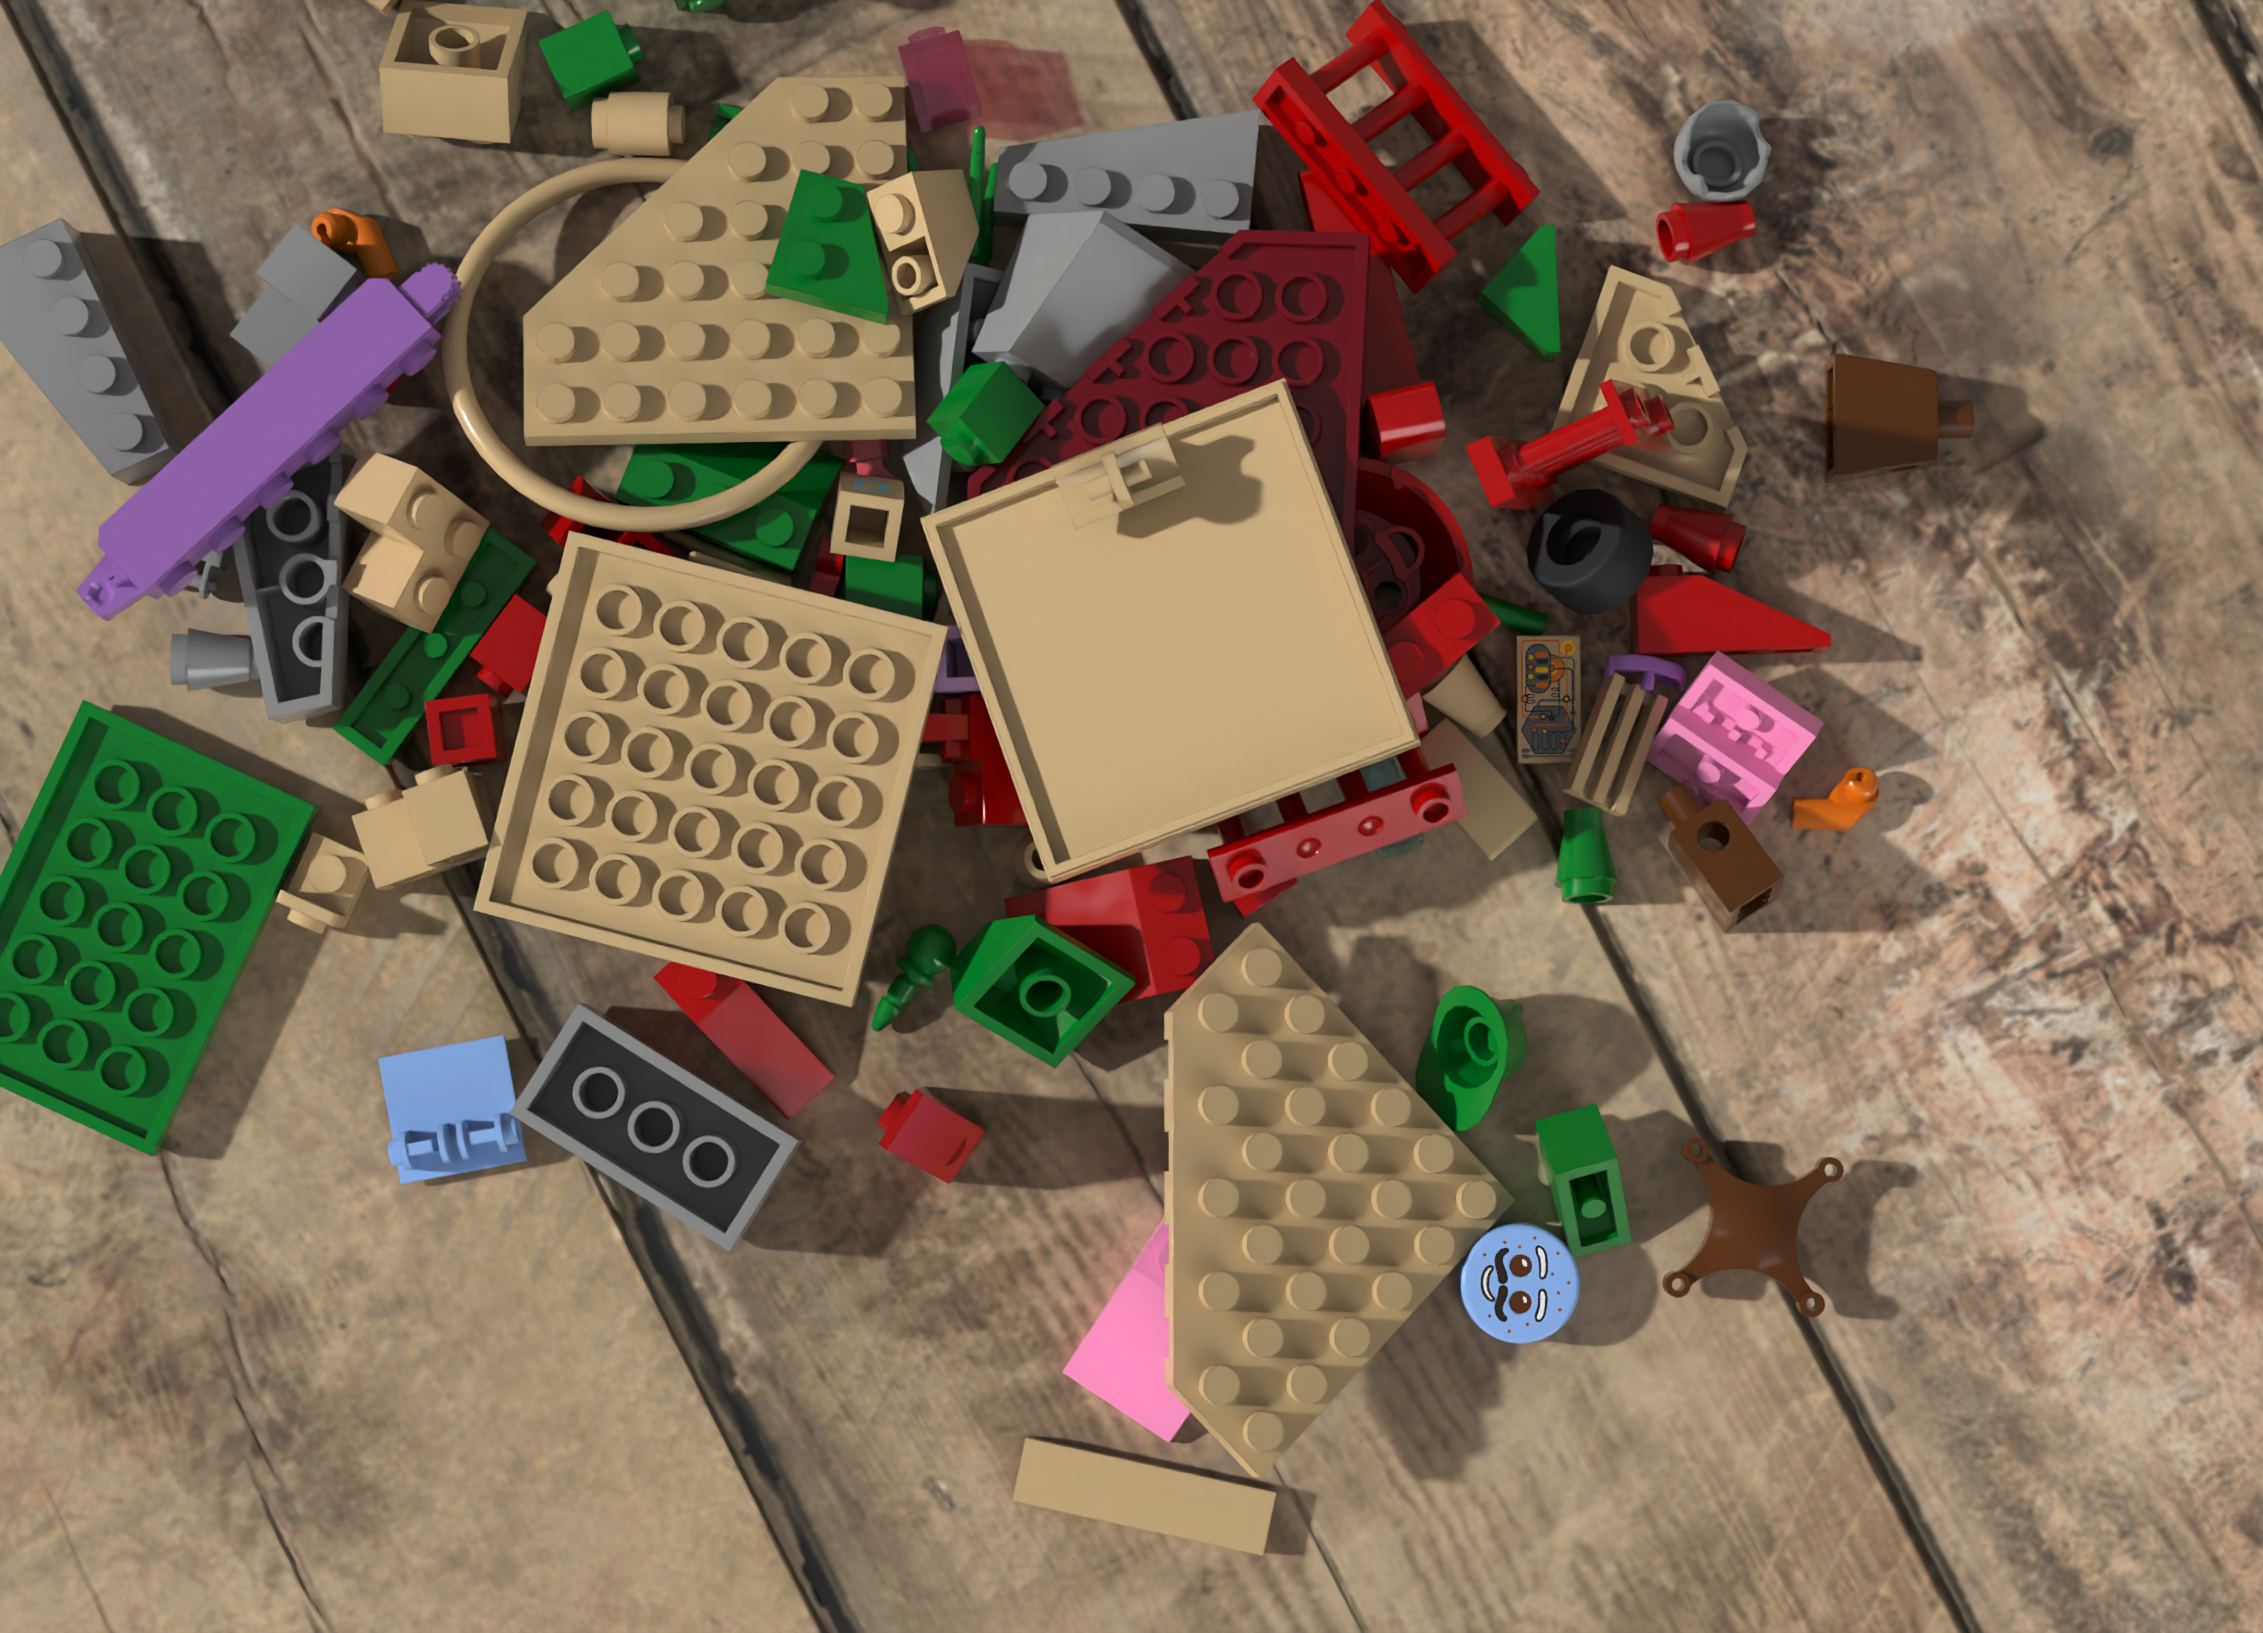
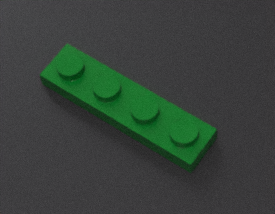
(426, 663)

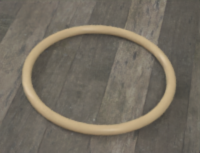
(486, 440)

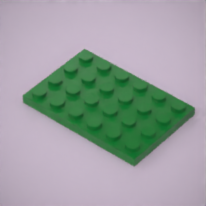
(132, 921)

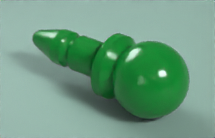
(928, 953)

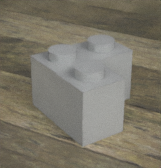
(302, 290)

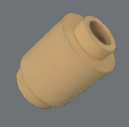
(637, 123)

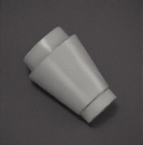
(211, 660)

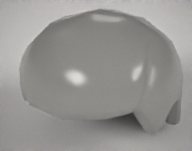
(1721, 151)

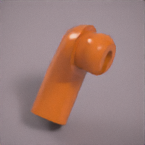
(358, 236)
(1842, 807)

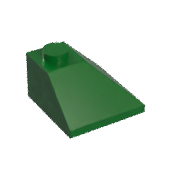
(1035, 985)

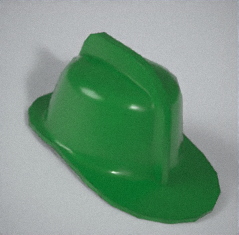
(1468, 1055)

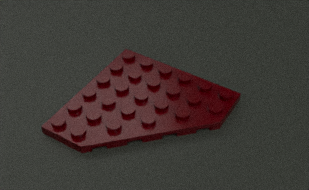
(1247, 318)

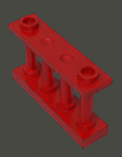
(1355, 175)
(1522, 472)
(1341, 830)

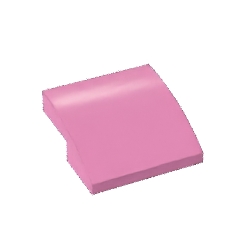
(1733, 737)

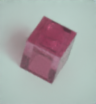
(939, 78)

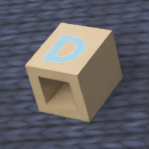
(867, 516)

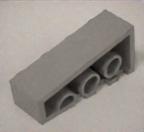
(1161, 179)
(78, 352)
(292, 592)

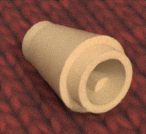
(1465, 697)

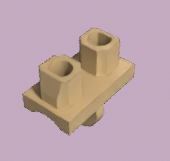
(1118, 475)

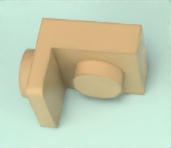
(325, 884)

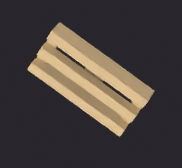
(1636, 752)

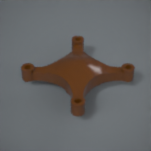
(1752, 1226)

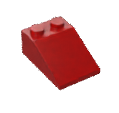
(1135, 917)

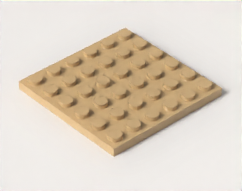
(711, 769)

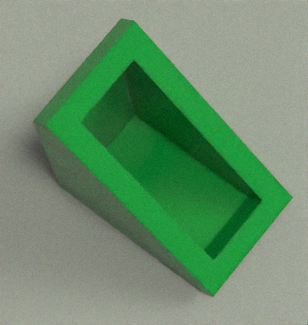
(1526, 296)

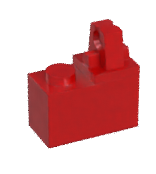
(981, 784)

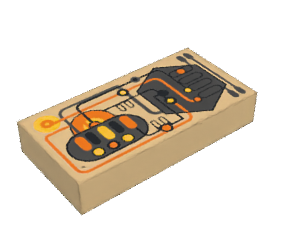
(1547, 699)

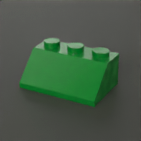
(770, 532)

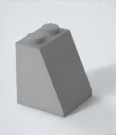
(1072, 295)

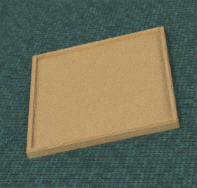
(1176, 647)

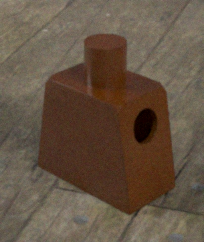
(1885, 418)
(1730, 880)

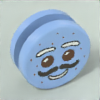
(1519, 1283)

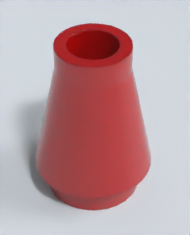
(1700, 229)
(1699, 536)

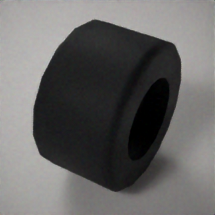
(1613, 567)

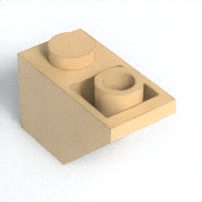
(925, 234)

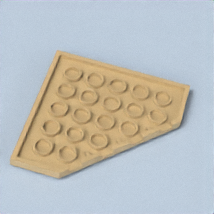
(672, 315)
(1297, 1200)

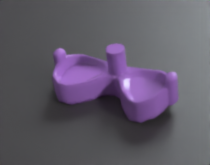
(1652, 667)

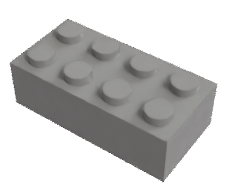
(656, 1126)

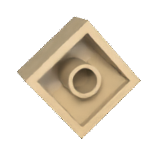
(454, 71)

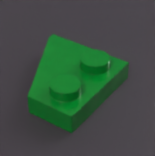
(829, 250)

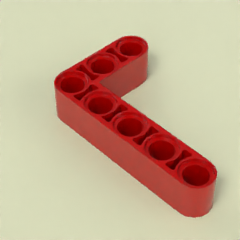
(1398, 412)

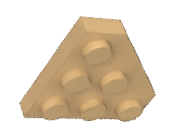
(1645, 342)

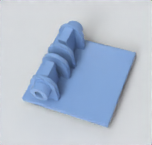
(451, 1109)

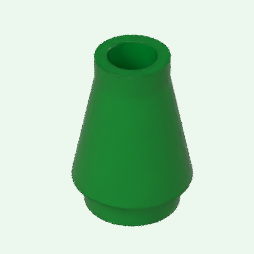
(1585, 859)

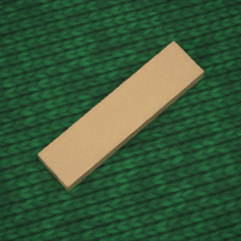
(1144, 1495)

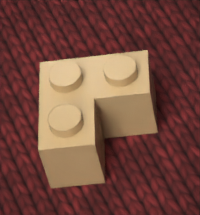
(415, 543)
(426, 827)

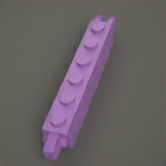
(267, 437)

